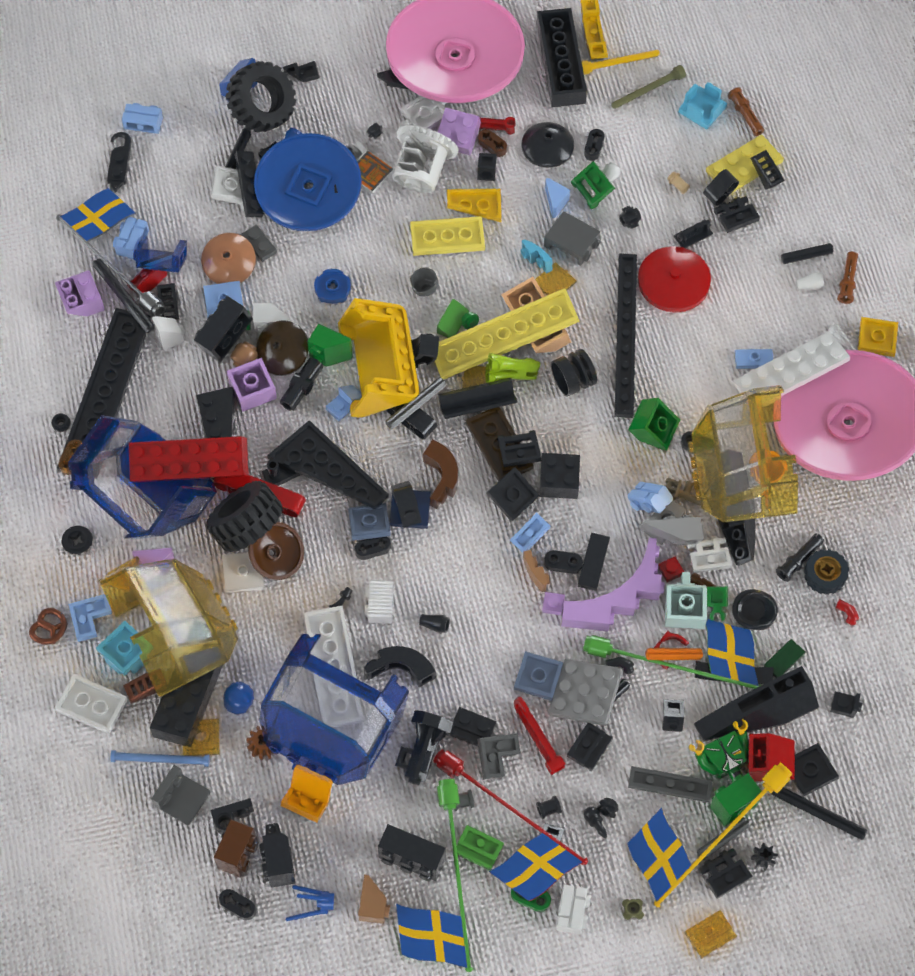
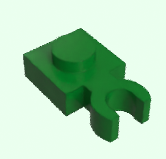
(717, 598)

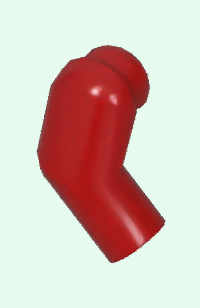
(849, 610)

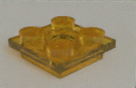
(210, 744)

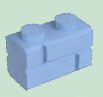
(142, 118)
(130, 235)
(650, 497)

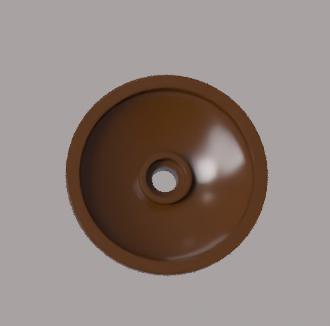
(287, 551)

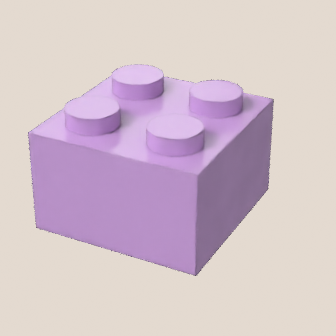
(460, 128)
(251, 384)

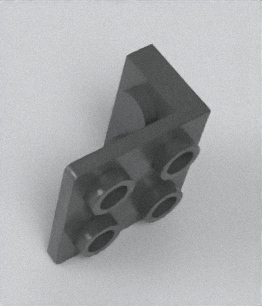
(180, 796)

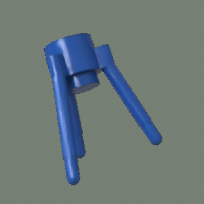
(324, 901)

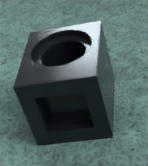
(486, 166)

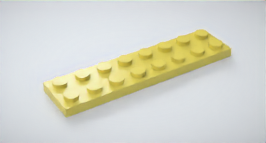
(505, 333)

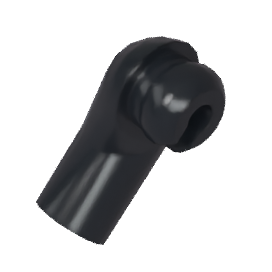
(621, 662)

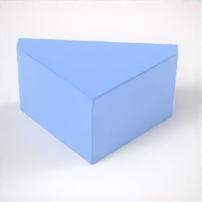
(556, 195)

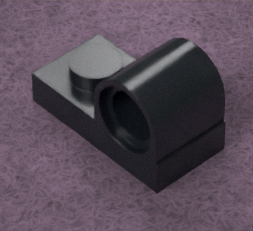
(238, 809)

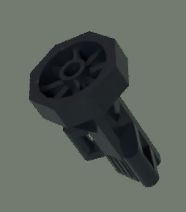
(430, 731)

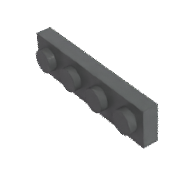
(670, 784)

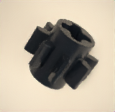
(630, 217)
(768, 852)

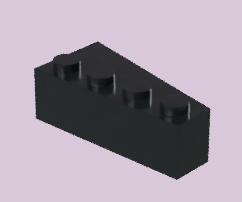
(217, 412)

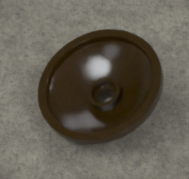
(291, 350)

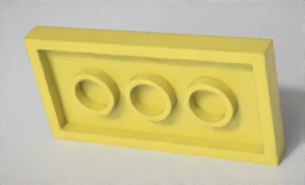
(740, 164)
(447, 236)

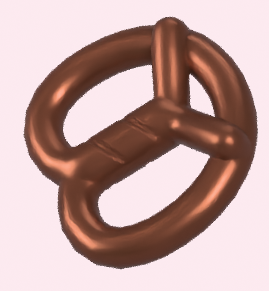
(49, 627)

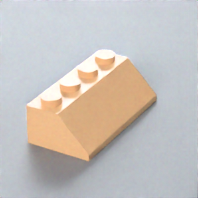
(524, 294)

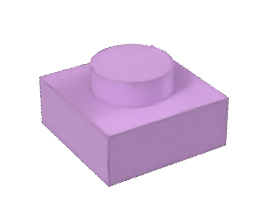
(553, 603)

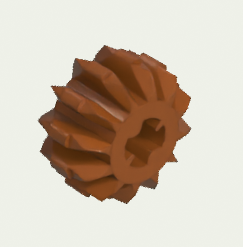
(256, 747)

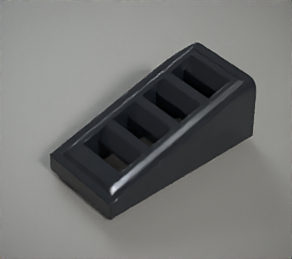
(765, 179)
(169, 288)

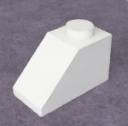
(168, 332)

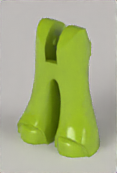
(504, 367)

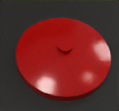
(674, 279)

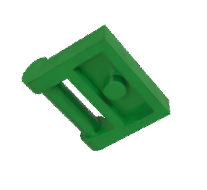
(597, 181)

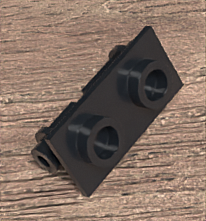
(694, 234)

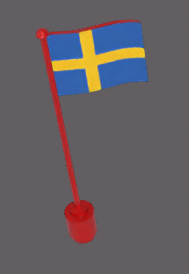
(537, 862)

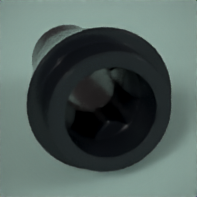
(437, 623)

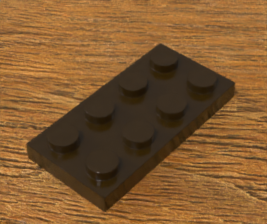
(485, 429)

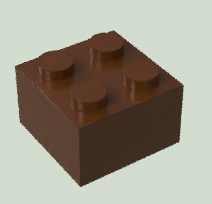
(236, 848)

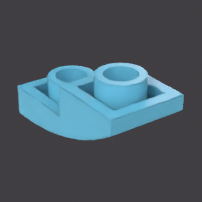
(536, 254)

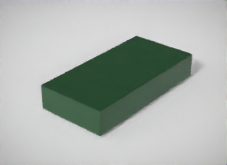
(785, 658)

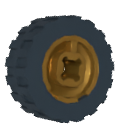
(826, 571)

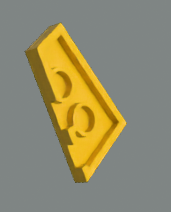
(476, 202)

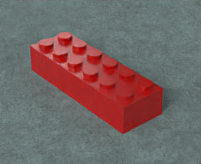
(188, 459)

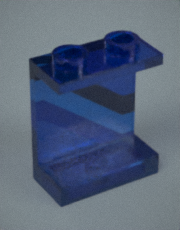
(158, 259)

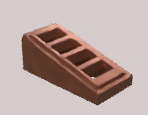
(135, 683)

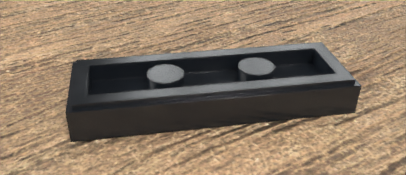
(593, 561)

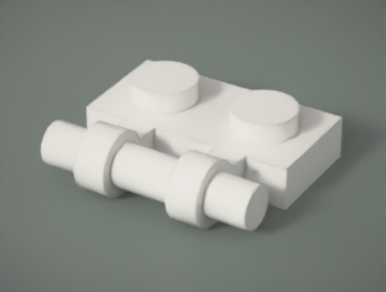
(709, 560)

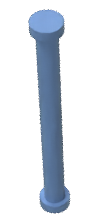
(159, 758)

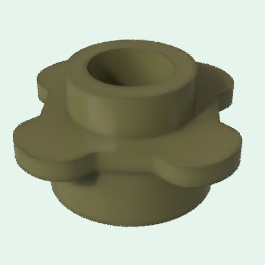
(633, 903)

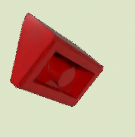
(147, 279)

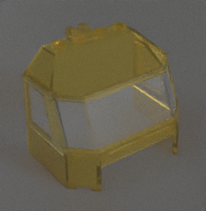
(734, 461)
(188, 623)

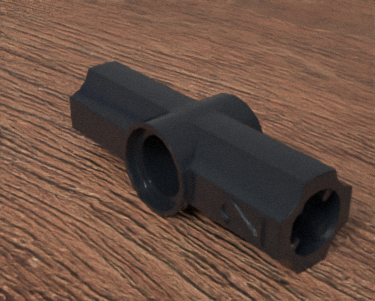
(301, 384)

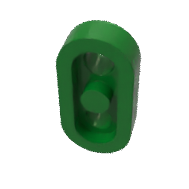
(533, 904)

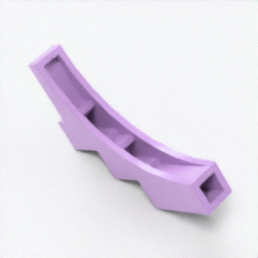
(599, 612)

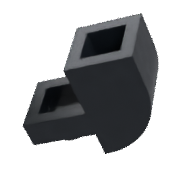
(406, 504)

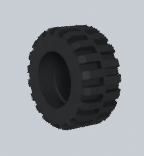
(280, 91)
(244, 516)

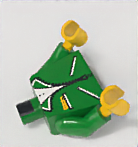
(725, 754)

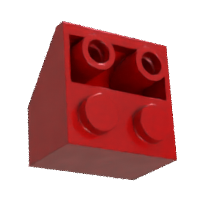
(767, 751)

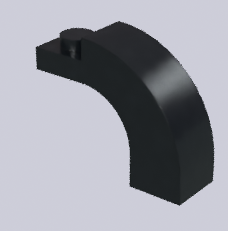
(401, 658)

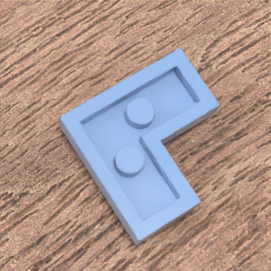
(83, 614)

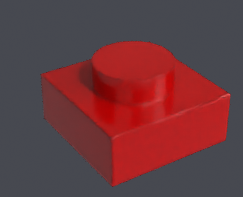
(670, 569)

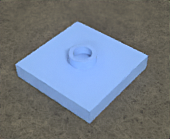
(217, 292)

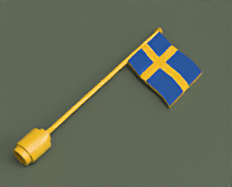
(661, 853)

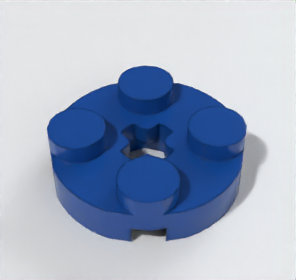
(336, 295)

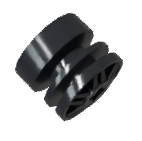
(574, 372)

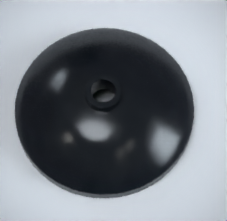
(547, 151)

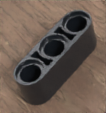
(418, 422)

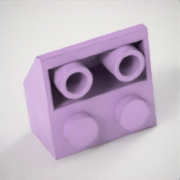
(80, 295)

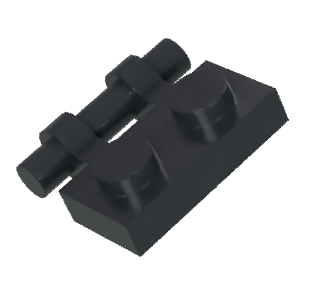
(739, 217)
(728, 878)

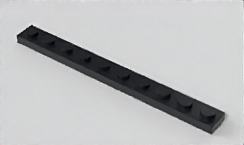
(625, 336)

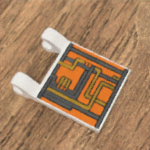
(372, 168)

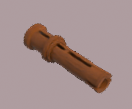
(743, 107)
(848, 279)

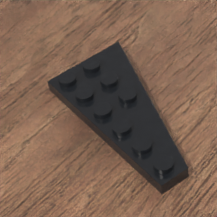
(319, 459)

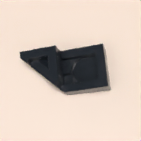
(304, 72)

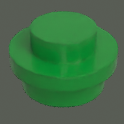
(470, 320)

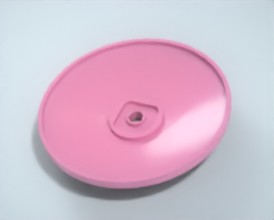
(433, 30)
(871, 394)

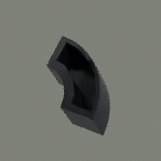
(425, 349)

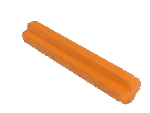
(673, 653)

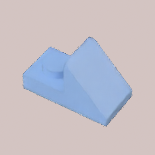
(341, 404)

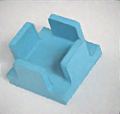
(703, 105)
(120, 651)

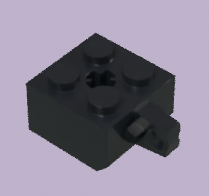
(278, 857)

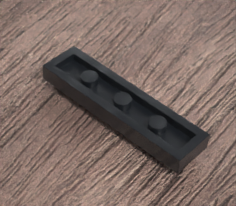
(246, 172)

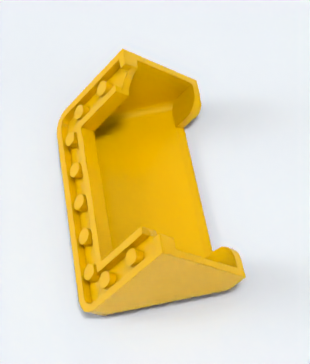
(382, 355)

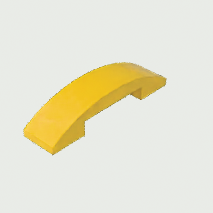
(592, 29)

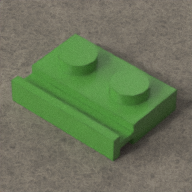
(479, 847)

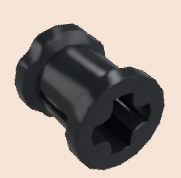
(548, 807)

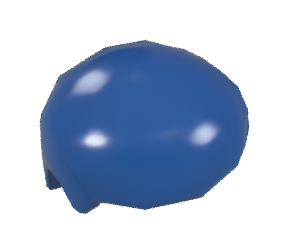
(238, 697)

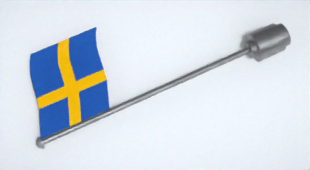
(95, 219)

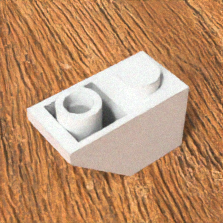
(265, 314)

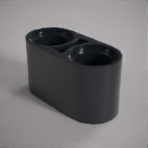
(721, 187)

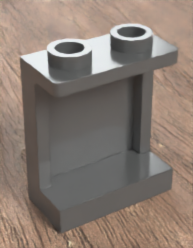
(573, 237)

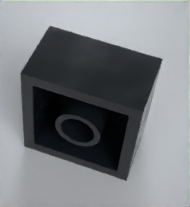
(559, 475)

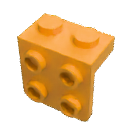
(308, 793)

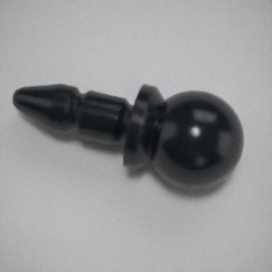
(593, 816)

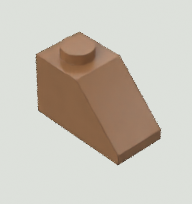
(373, 903)

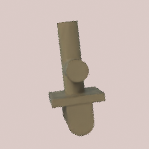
(676, 492)

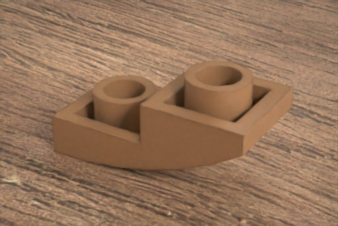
(536, 573)

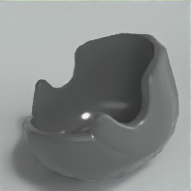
(424, 282)

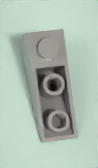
(676, 530)

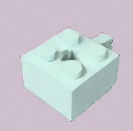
(692, 595)

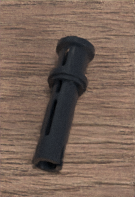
(794, 562)

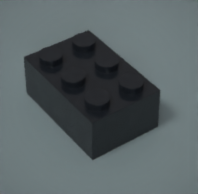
(223, 328)
(411, 853)

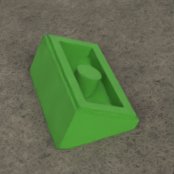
(451, 320)

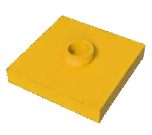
(878, 336)

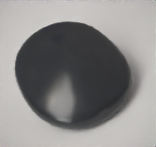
(754, 609)

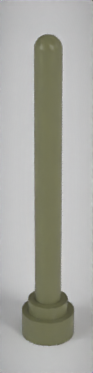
(677, 73)

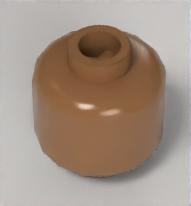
(243, 354)

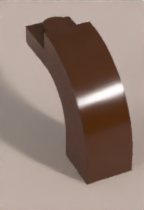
(443, 461)

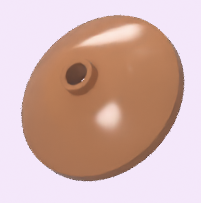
(235, 267)

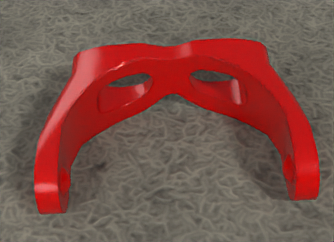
(669, 636)

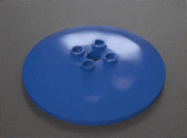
(304, 160)

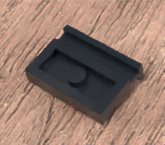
(471, 726)
(589, 746)

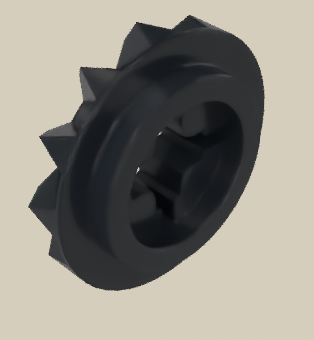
(73, 533)

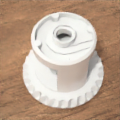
(416, 145)

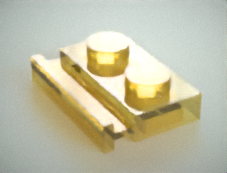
(710, 934)

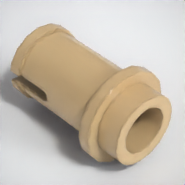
(675, 179)

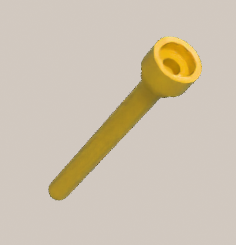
(589, 67)

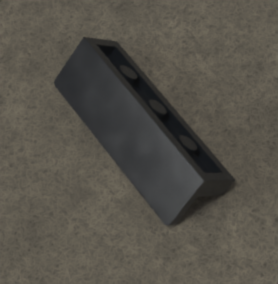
(477, 398)

